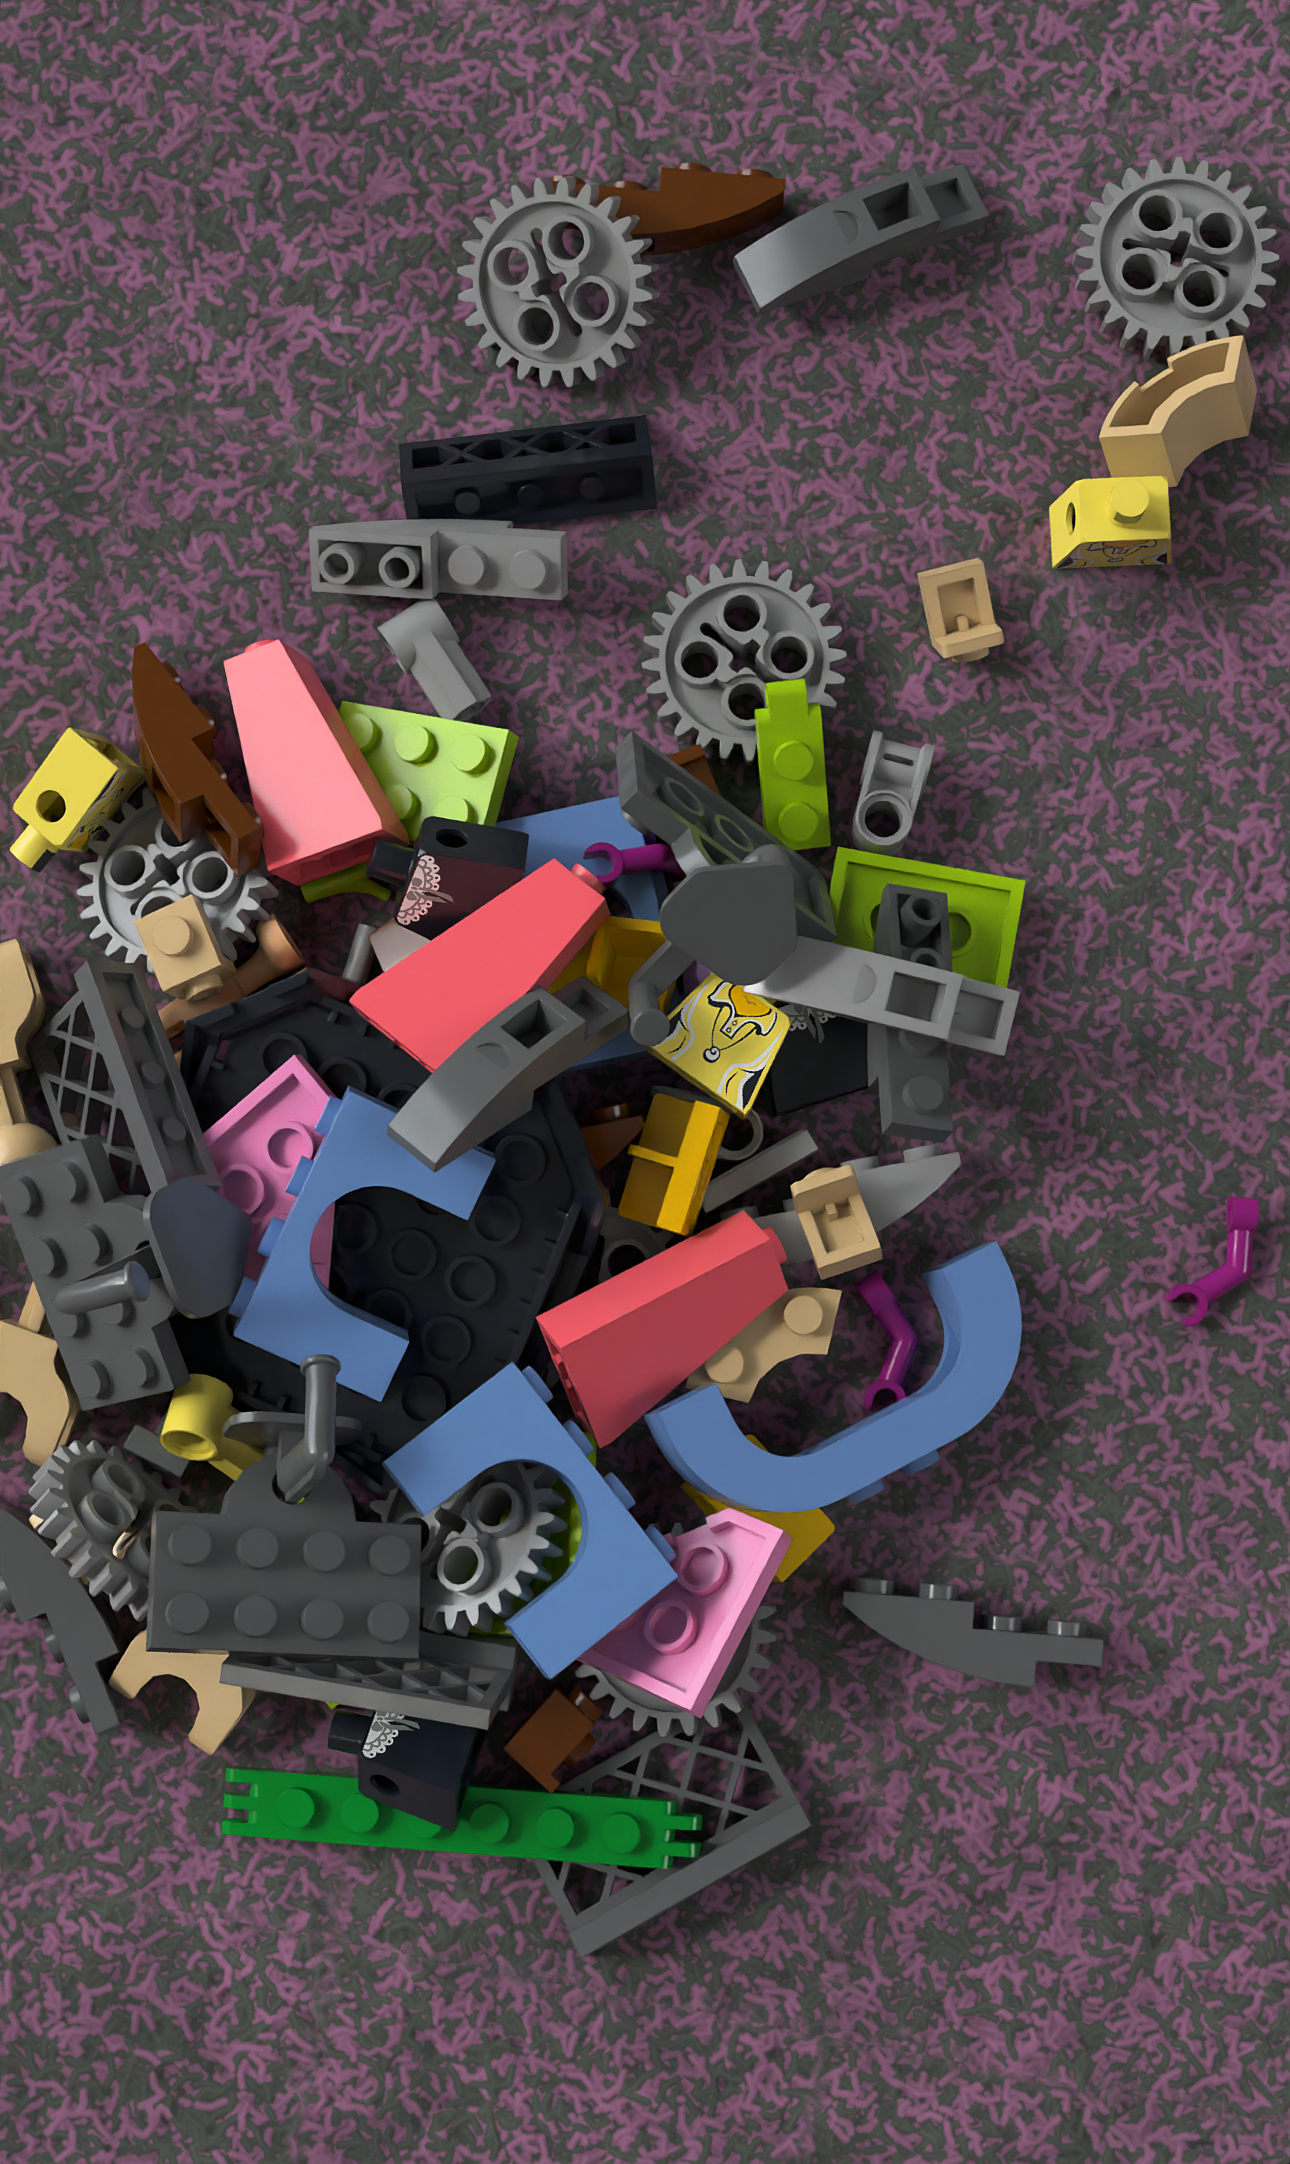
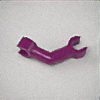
(635, 861)
(1241, 1225)
(899, 1330)

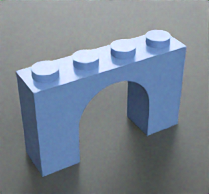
(566, 836)
(288, 1304)
(616, 1560)

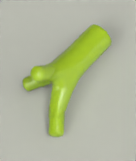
(344, 881)

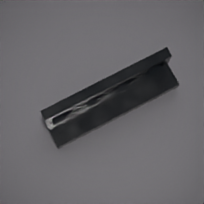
(528, 481)

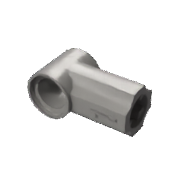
(430, 652)

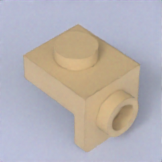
(959, 610)
(184, 950)
(835, 1221)

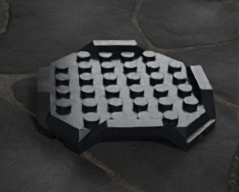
(449, 1281)

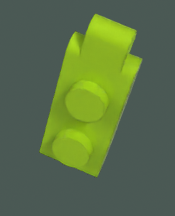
(792, 766)

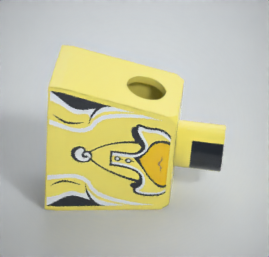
(1115, 523)
(88, 779)
(724, 1042)

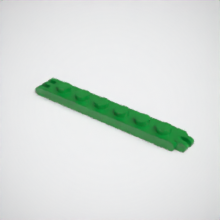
(492, 1822)

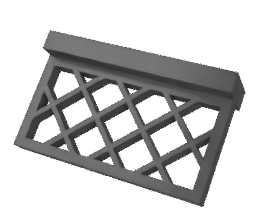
(145, 1075)
(450, 1682)
(718, 1857)

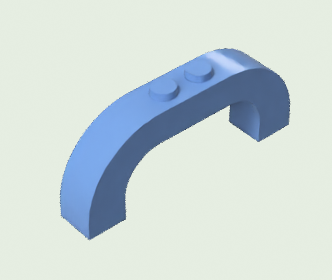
(977, 1362)

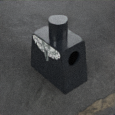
(448, 871)
(817, 1060)
(411, 1761)

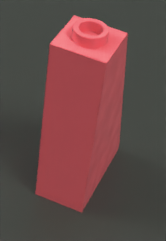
(304, 768)
(485, 963)
(660, 1321)

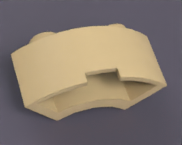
(1181, 411)
(790, 1326)

